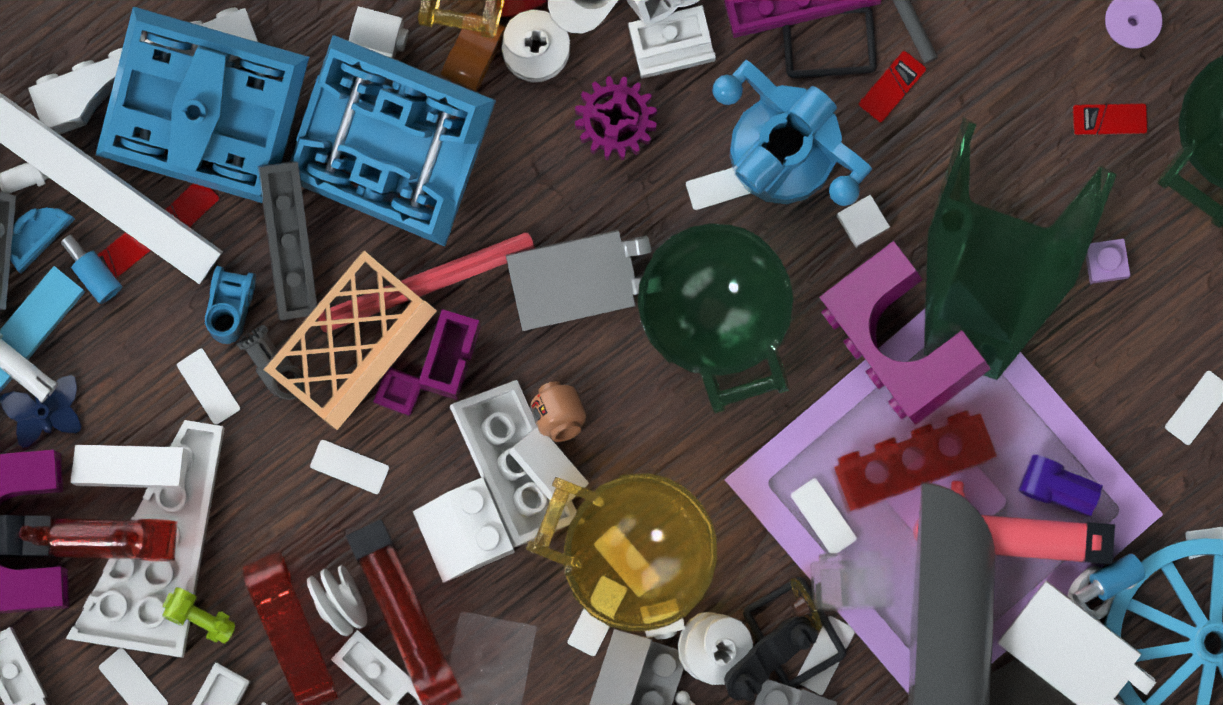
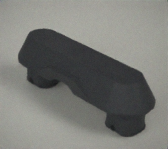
(774, 649)

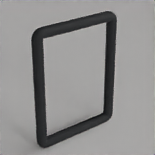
(834, 71)
(824, 620)

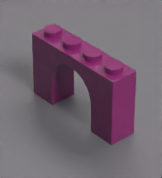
(916, 385)
(41, 587)

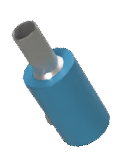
(92, 271)
(1112, 580)

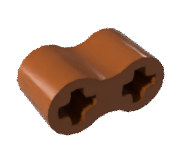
(471, 57)

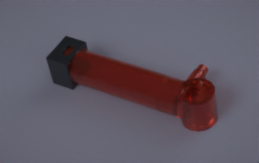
(404, 615)

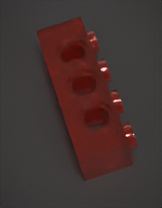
(974, 450)

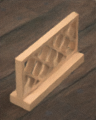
(374, 364)

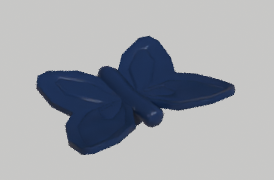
(39, 416)

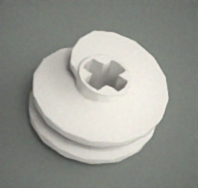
(518, 41)
(341, 603)
(713, 646)

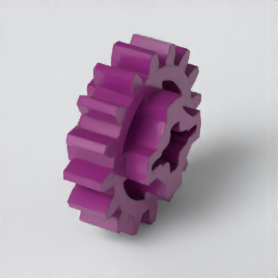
(601, 114)

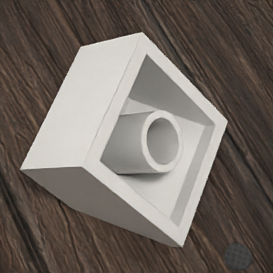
(463, 530)

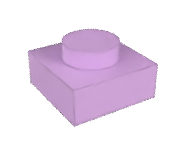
(1107, 261)

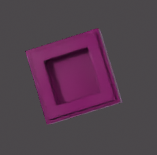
(398, 392)

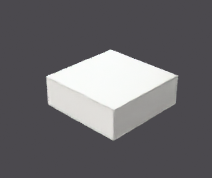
(863, 221)

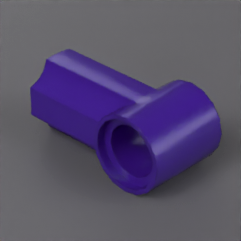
(1049, 482)

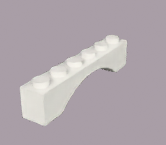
(72, 98)

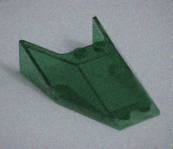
(999, 272)

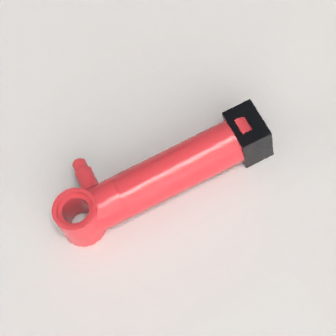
(1047, 538)

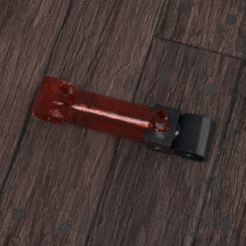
(87, 538)

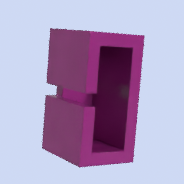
(444, 364)

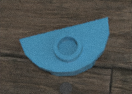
(35, 232)

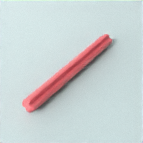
(433, 279)

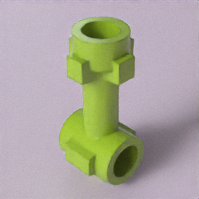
(181, 606)

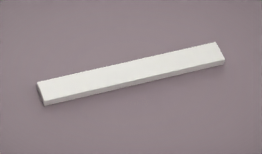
(105, 192)

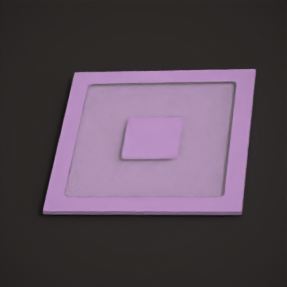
(1021, 419)

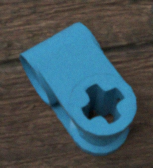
(229, 296)

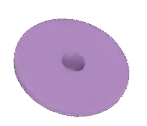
(1133, 22)

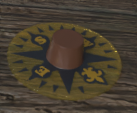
(803, 604)

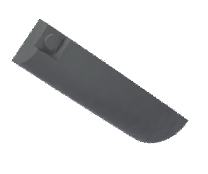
(951, 602)

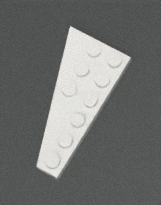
(131, 592)

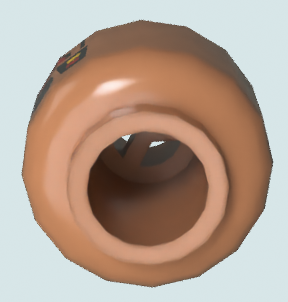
(558, 411)

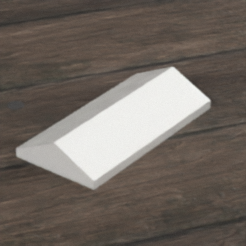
(491, 427)

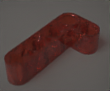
(289, 630)

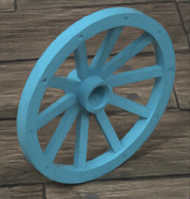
(1123, 601)

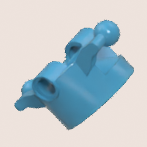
(808, 113)

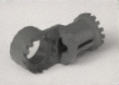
(262, 351)

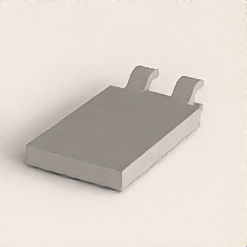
(575, 278)

